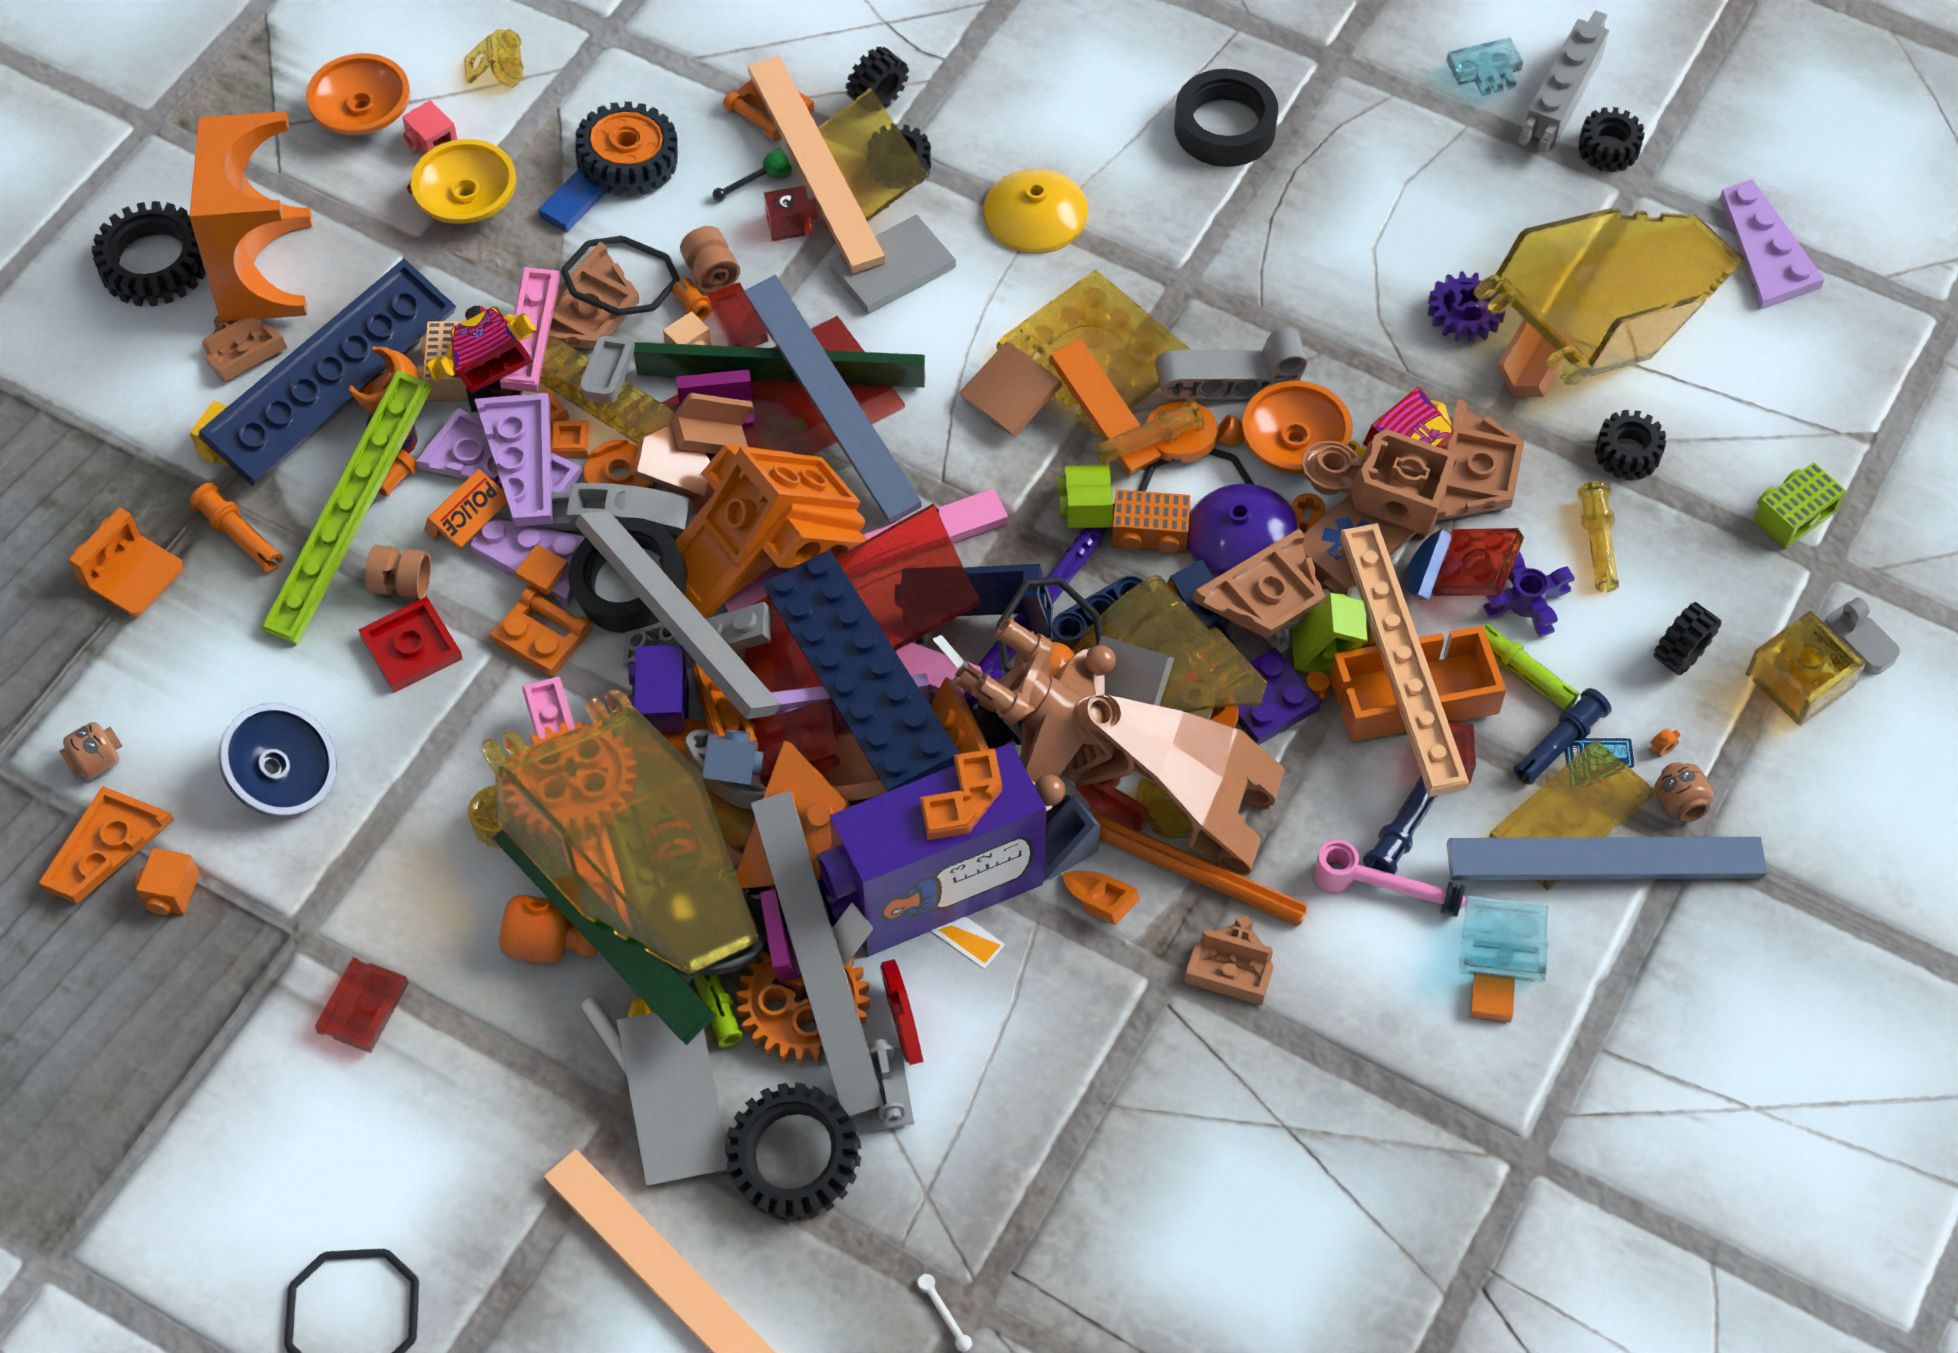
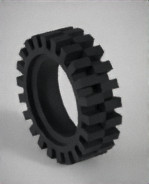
(137, 225)
(755, 1121)

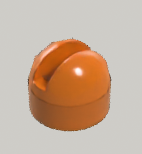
(1230, 431)

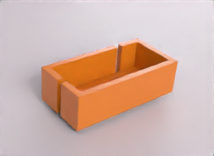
(1464, 680)

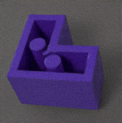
(660, 686)

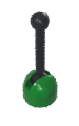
(774, 165)

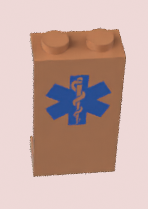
(1325, 547)

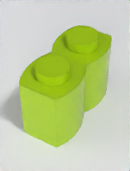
(1086, 496)

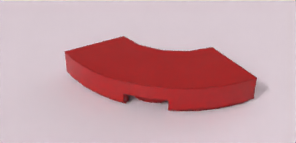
(901, 1012)

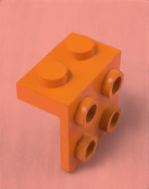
(124, 565)

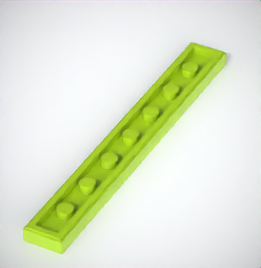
(346, 508)

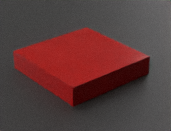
(410, 644)

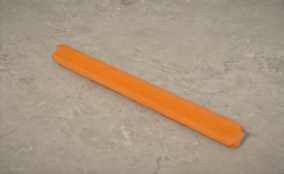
(1201, 870)

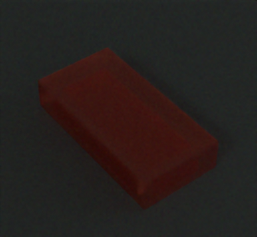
(737, 317)

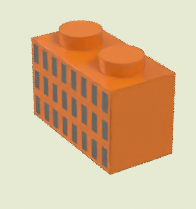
(1151, 521)

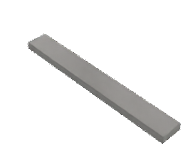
(678, 615)
(818, 954)

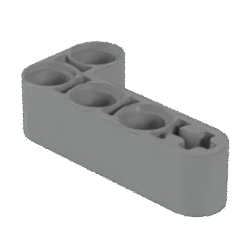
(1231, 372)

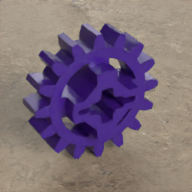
(1463, 310)

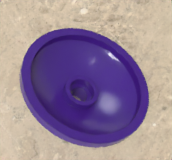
(1229, 540)

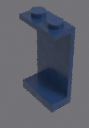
(998, 586)

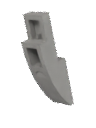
(622, 501)
(738, 628)

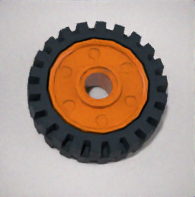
(626, 148)

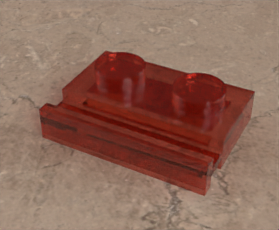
(361, 1005)

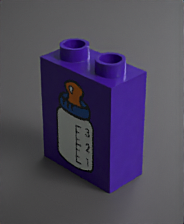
(920, 884)

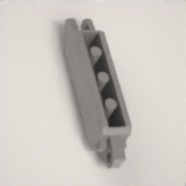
(1566, 82)

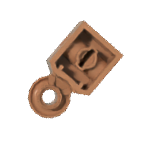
(1394, 481)

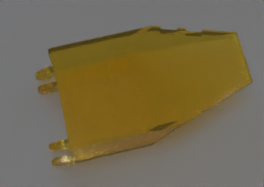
(1610, 284)
(625, 833)

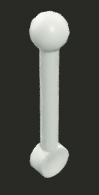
(927, 1285)

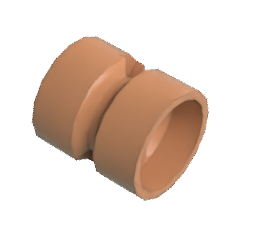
(709, 259)
(395, 571)

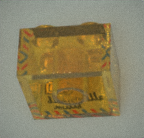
(1805, 668)

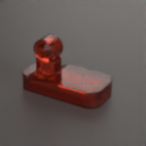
(1114, 803)

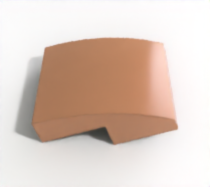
(1010, 389)

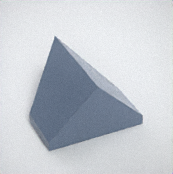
(1069, 836)

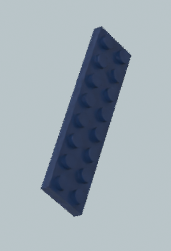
(315, 378)
(861, 672)

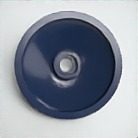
(292, 745)

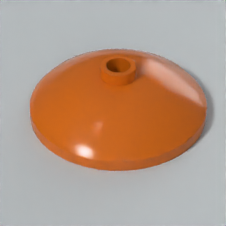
(358, 94)
(1290, 413)

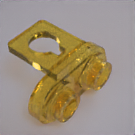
(501, 54)

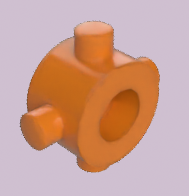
(1319, 684)
(1664, 742)

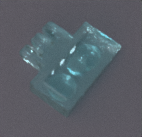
(1486, 65)

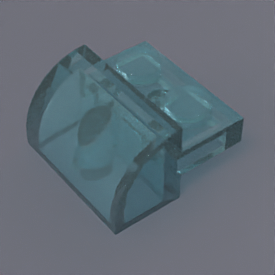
(1504, 939)

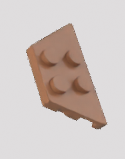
(600, 278)
(1485, 466)
(1266, 588)

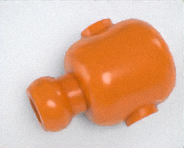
(539, 932)

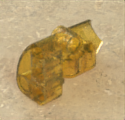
(1205, 665)

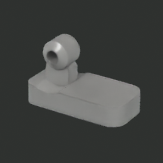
(607, 369)
(1863, 636)

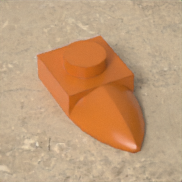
(1101, 894)

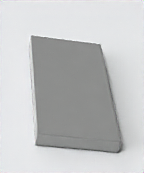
(672, 1101)

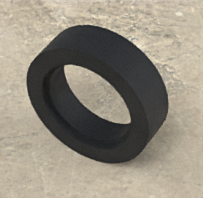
(1222, 149)
(633, 614)

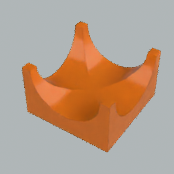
(236, 220)

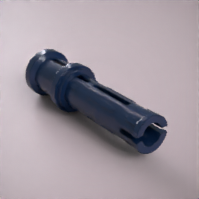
(1572, 725)
(1396, 837)

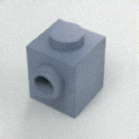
(732, 758)

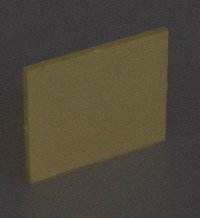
(872, 154)

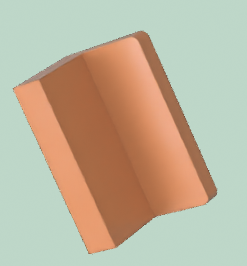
(1525, 365)
(709, 422)

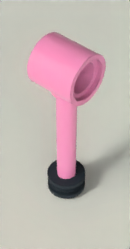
(1346, 855)

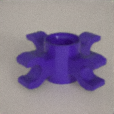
(1533, 604)

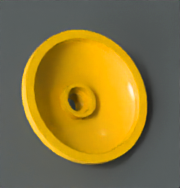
(463, 181)
(1035, 210)

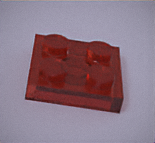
(1478, 562)
(808, 728)

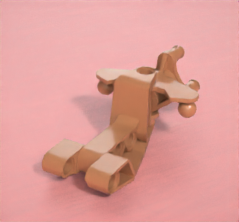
(1102, 737)

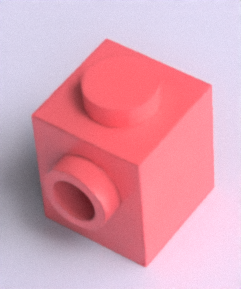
(427, 128)

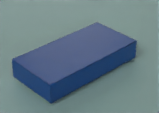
(570, 202)

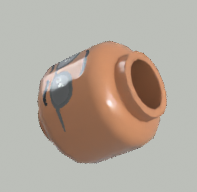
(91, 750)
(1684, 792)

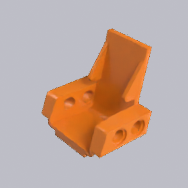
(761, 505)

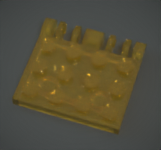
(1112, 328)

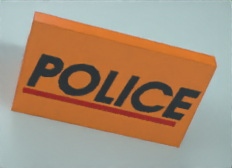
(466, 510)

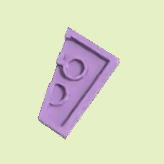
(508, 546)

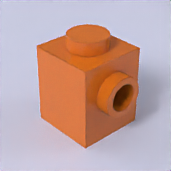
(167, 882)

